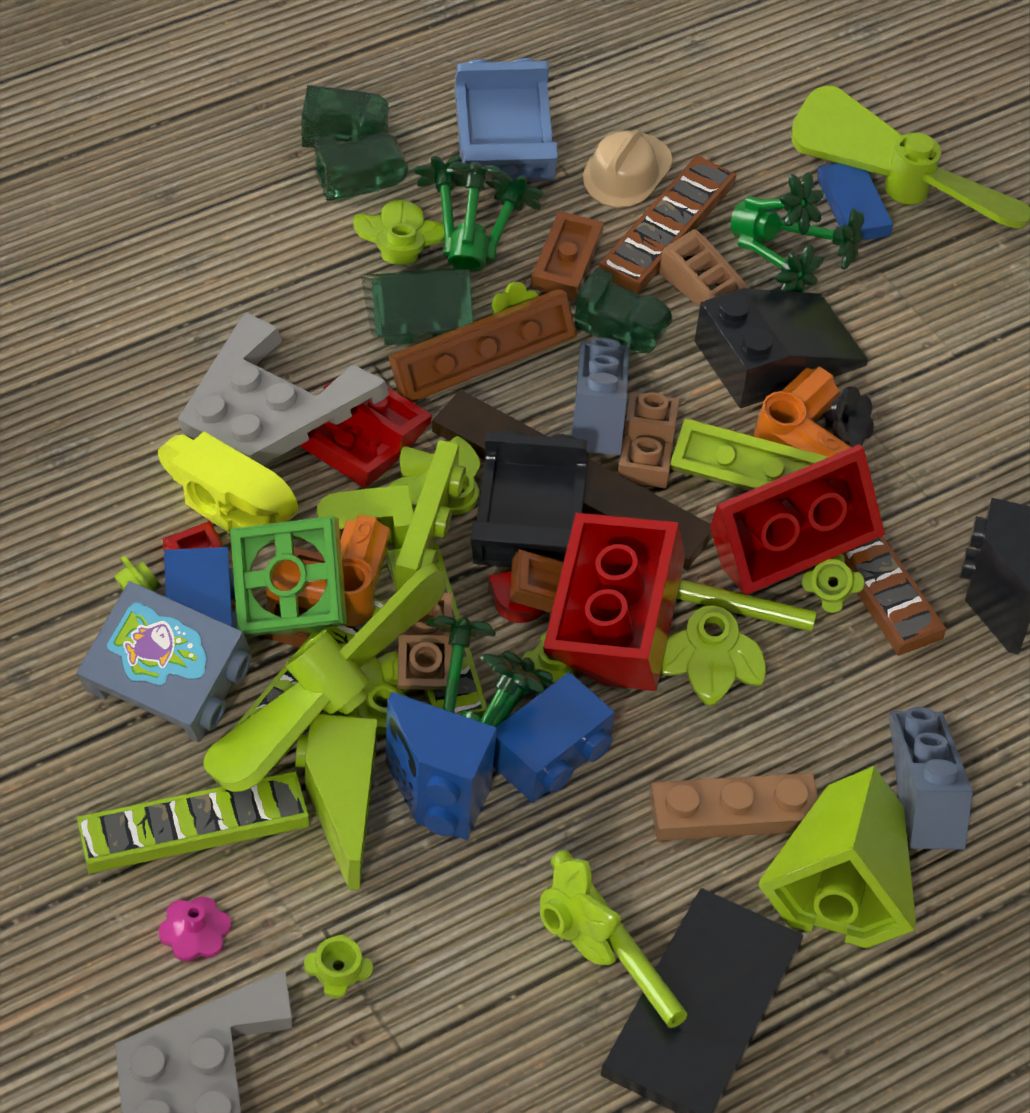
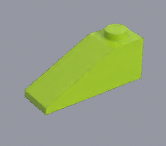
(339, 782)

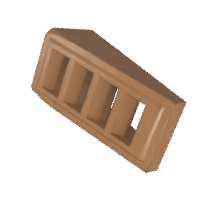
(694, 253)

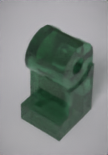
(342, 114)
(358, 166)
(620, 314)

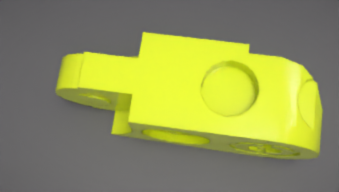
(226, 483)

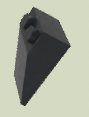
(769, 337)

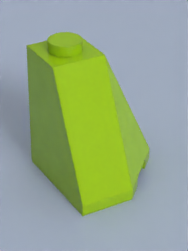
(847, 865)

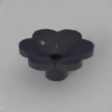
(851, 417)

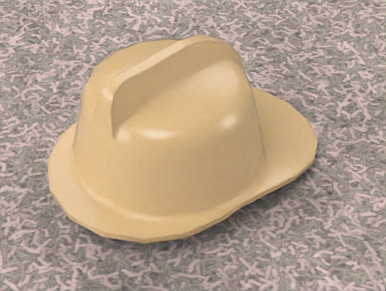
(626, 168)

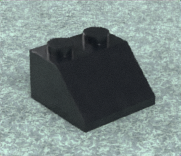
(1000, 571)

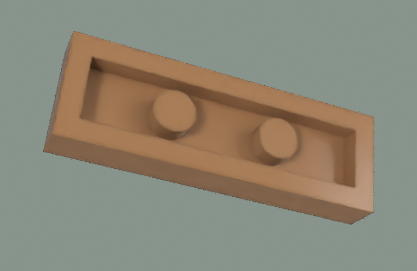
(731, 806)

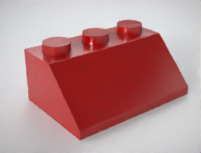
(797, 521)
(616, 599)

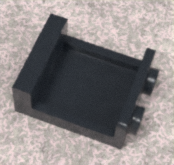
(528, 496)

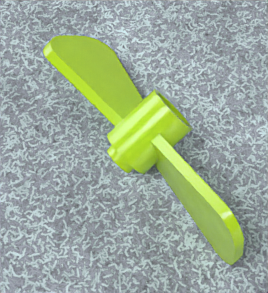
(847, 133)
(327, 681)

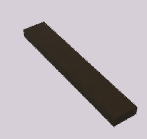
(605, 490)

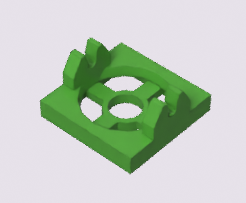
(327, 612)

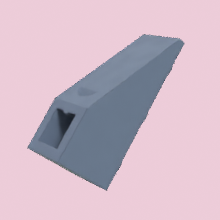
(601, 395)
(930, 780)

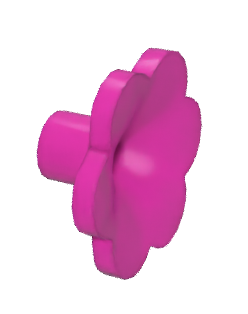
(194, 928)

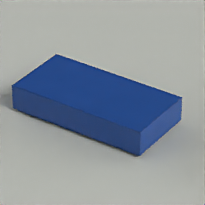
(853, 188)

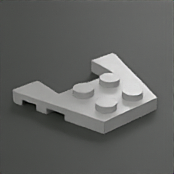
(260, 410)
(190, 1058)

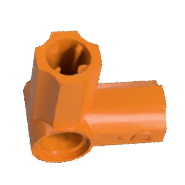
(791, 414)
(363, 555)

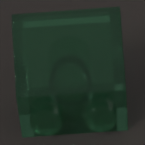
(417, 303)

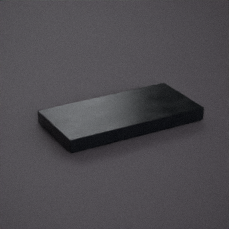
(724, 975)

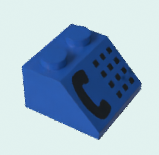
(439, 764)

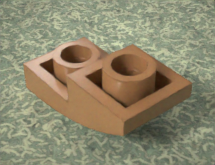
(648, 439)
(425, 652)

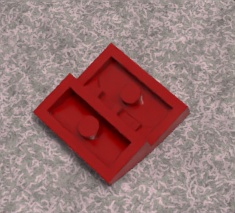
(370, 439)

